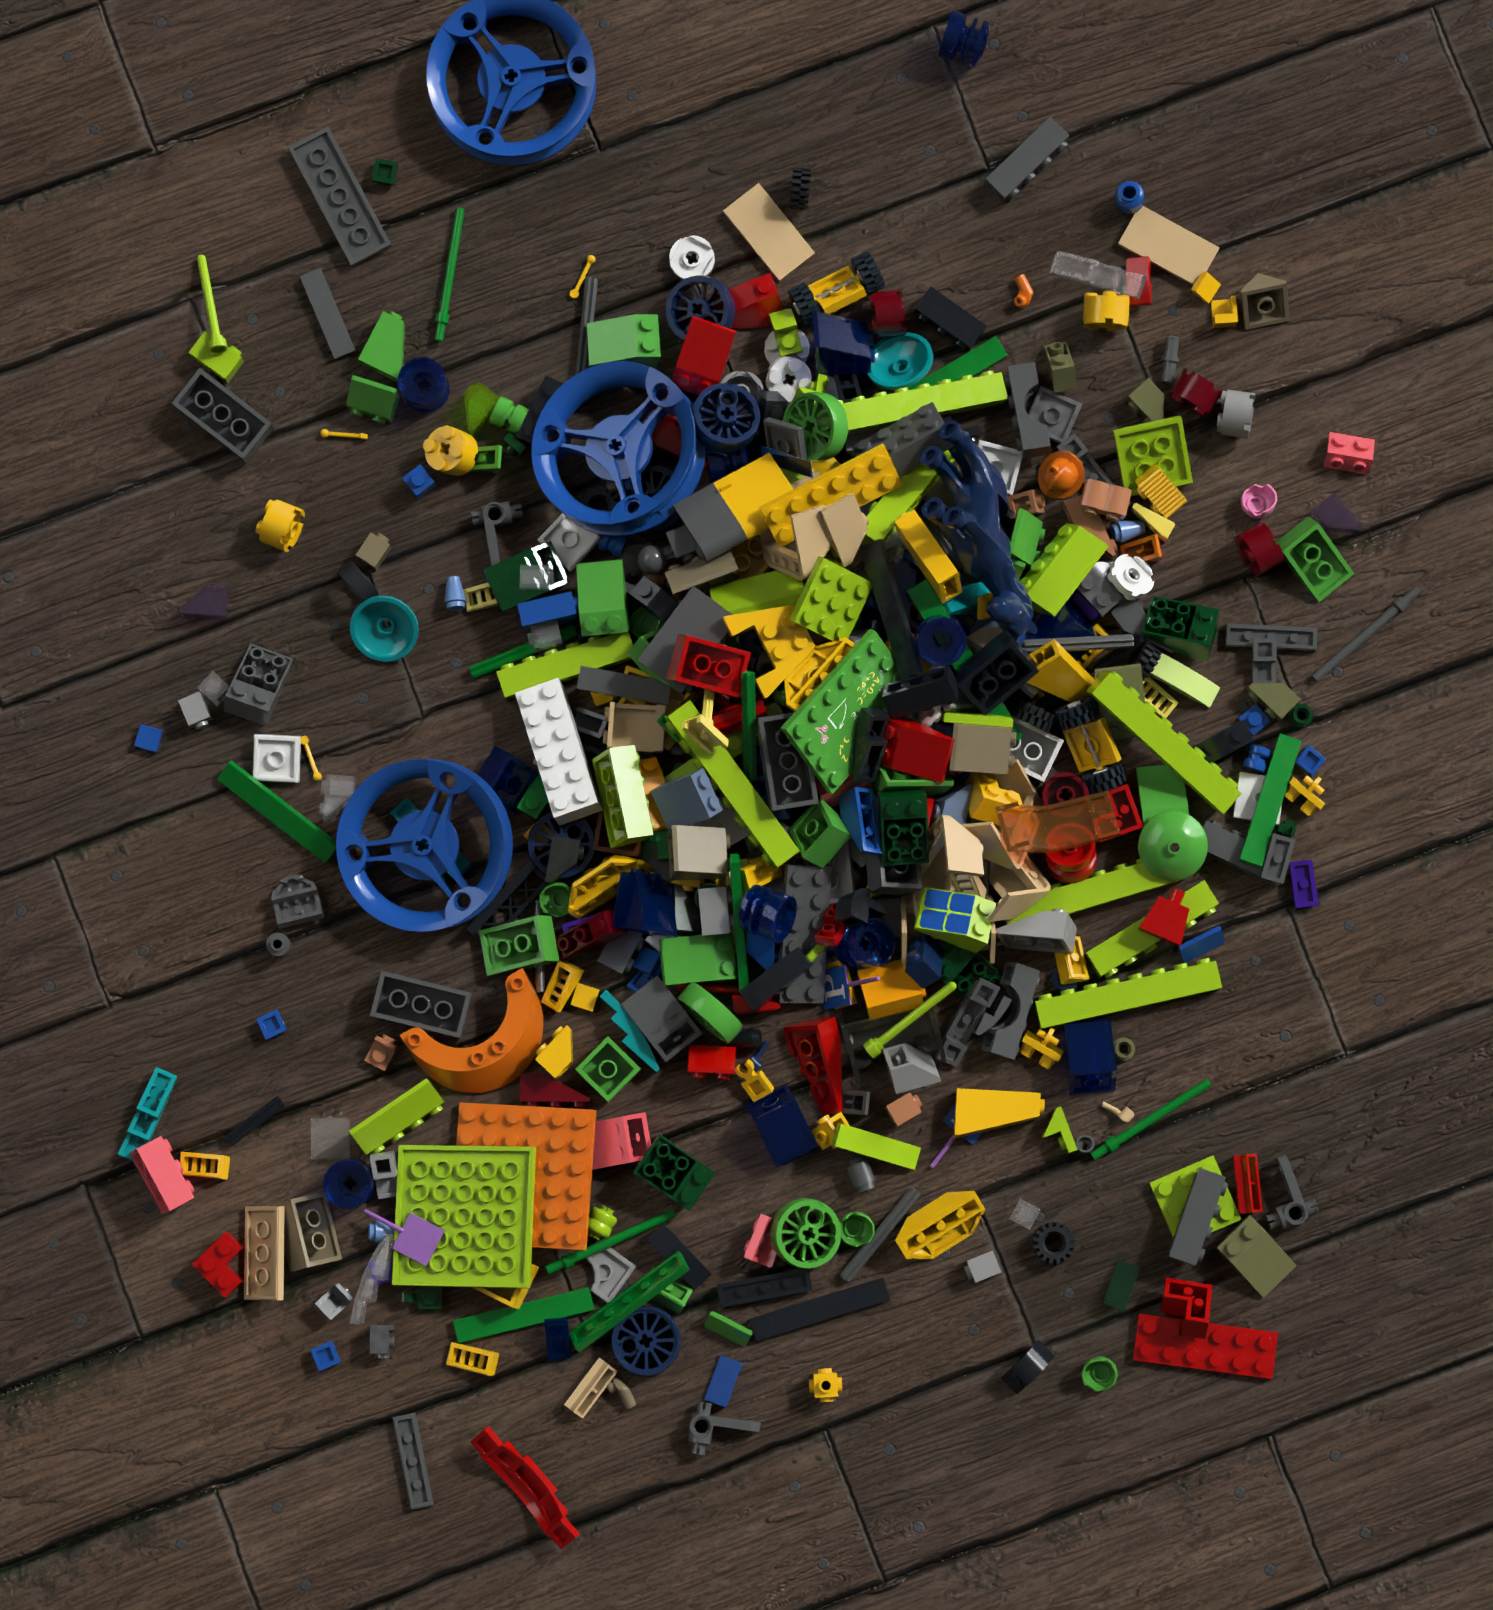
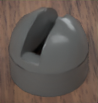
(1079, 1144)

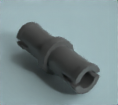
(1170, 359)

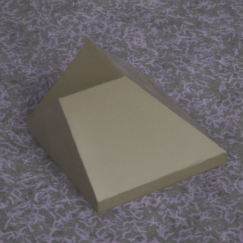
(1264, 302)

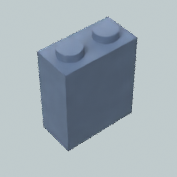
(686, 799)

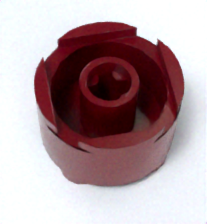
(889, 312)
(1195, 392)
(1259, 549)
(1062, 782)

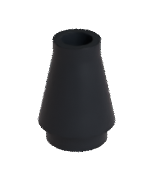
(747, 1039)

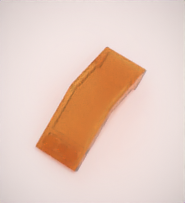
(1058, 825)

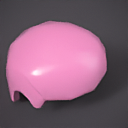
(1259, 501)

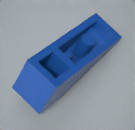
(860, 819)

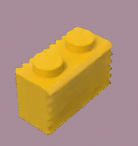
(1160, 491)

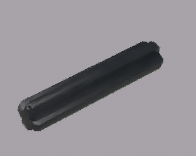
(1114, 655)
(254, 1121)

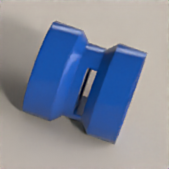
(612, 543)
(1256, 758)

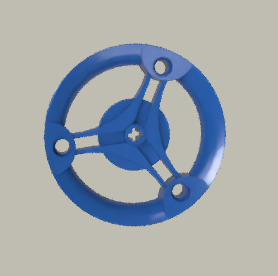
(511, 96)
(603, 444)
(407, 848)

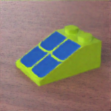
(955, 918)

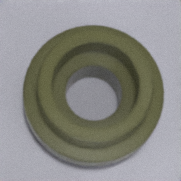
(1130, 1046)

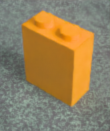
(892, 993)

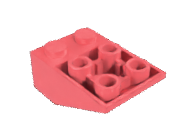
(620, 1140)

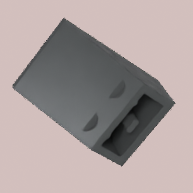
(257, 684)
(661, 1018)

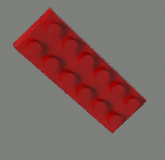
(1223, 1349)

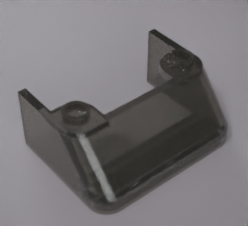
(858, 1028)

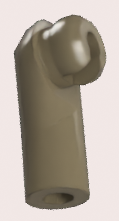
(624, 1392)

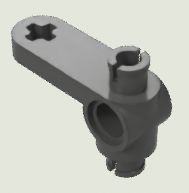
(508, 513)
(1282, 1217)
(701, 1439)

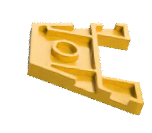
(781, 638)

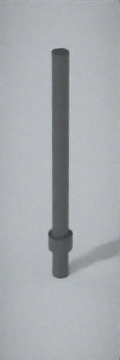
(1400, 605)

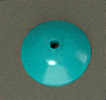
(901, 361)
(379, 640)

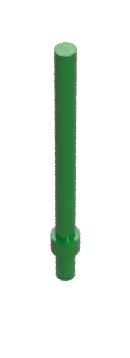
(442, 317)
(1112, 1143)
(569, 1260)

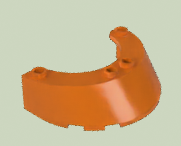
(496, 1059)

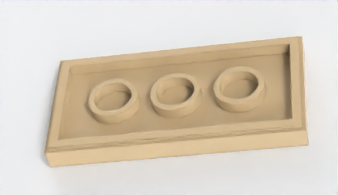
(769, 232)
(1168, 245)
(264, 1253)

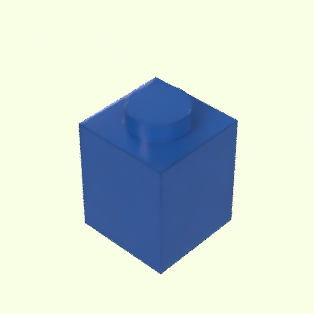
(419, 482)

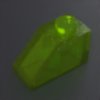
(478, 406)

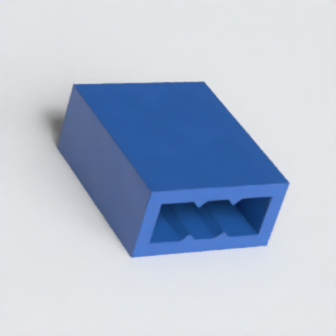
(548, 609)

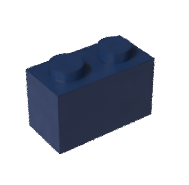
(924, 960)

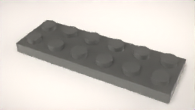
(339, 196)
(811, 889)

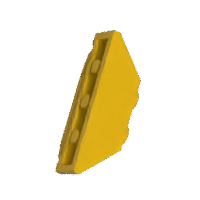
(814, 670)
(601, 884)
(940, 1225)

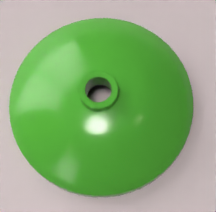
(1163, 831)

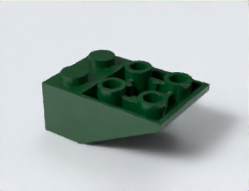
(505, 576)
(1182, 627)
(903, 826)
(965, 969)
(674, 1172)

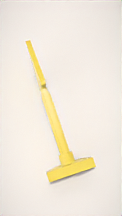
(701, 727)

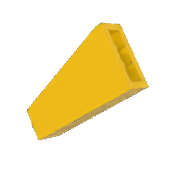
(929, 556)
(1060, 673)
(992, 1109)

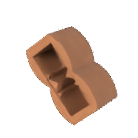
(1105, 500)

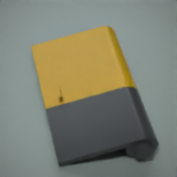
(729, 508)

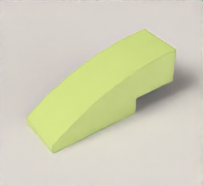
(1185, 680)

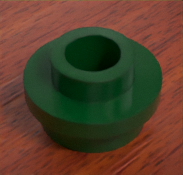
(1301, 708)

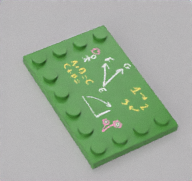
(828, 718)

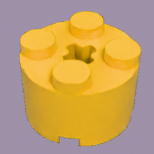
(1106, 311)
(450, 450)
(280, 525)

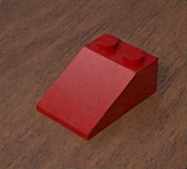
(703, 356)
(708, 665)
(916, 749)

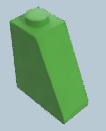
(385, 346)

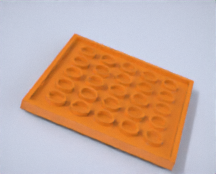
(562, 1162)

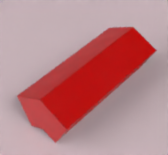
(730, 718)
(1247, 1183)

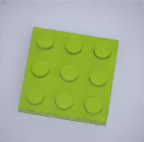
(1149, 444)
(831, 600)
(1174, 1188)

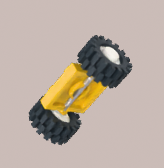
(837, 288)
(1091, 744)

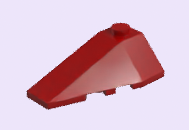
(753, 303)
(819, 1054)

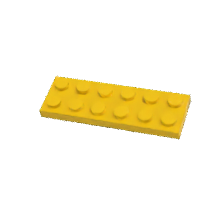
(864, 476)

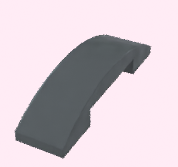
(1091, 468)
(966, 1018)

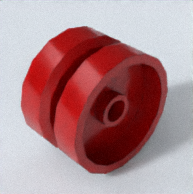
(1072, 864)

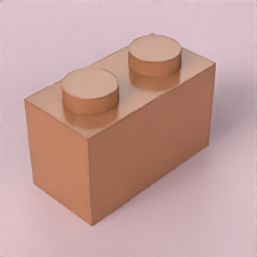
(904, 1109)

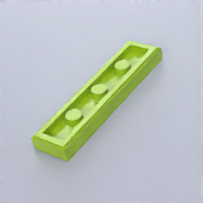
(876, 1146)

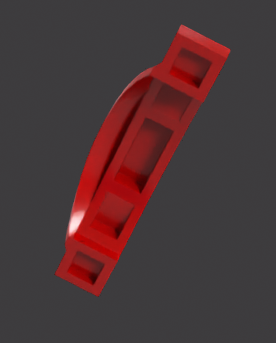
(528, 1484)

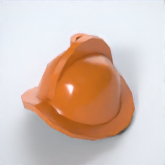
(1060, 475)

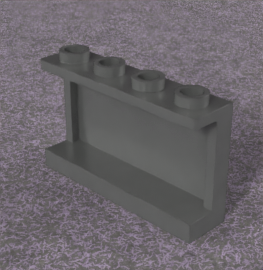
(694, 616)

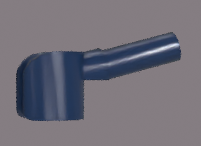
(755, 1059)

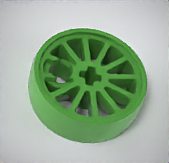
(815, 424)
(710, 1012)
(801, 1240)

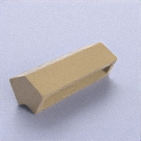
(591, 1387)

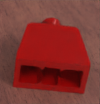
(1167, 918)

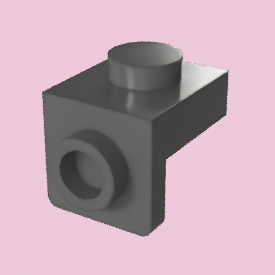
(333, 1302)

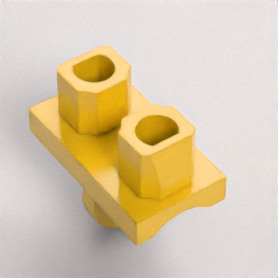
(1297, 788)
(1043, 1044)

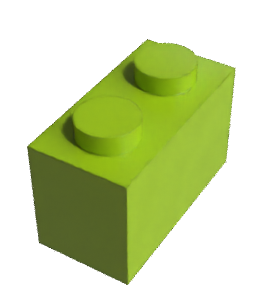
(222, 365)

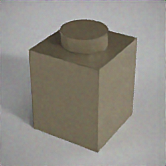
(374, 550)

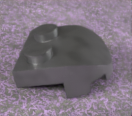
(1099, 590)
(296, 901)

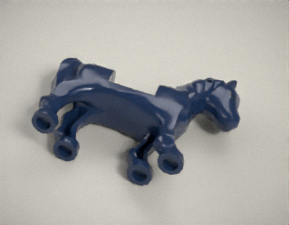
(974, 526)

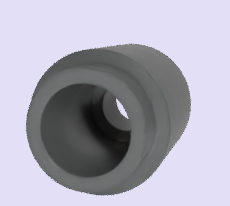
(283, 950)
(861, 1174)

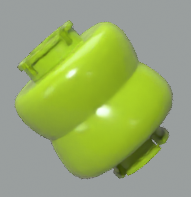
(601, 1222)

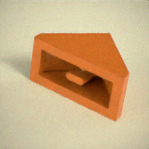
(1145, 548)

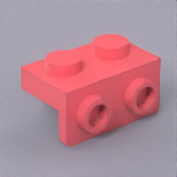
(1349, 453)
(760, 1247)

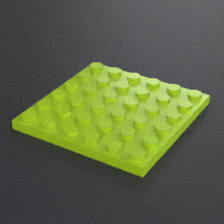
(482, 1204)

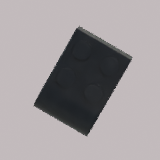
(995, 672)

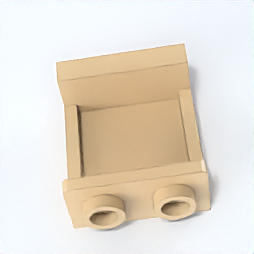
(634, 726)

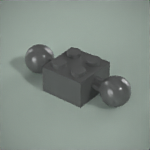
(654, 559)

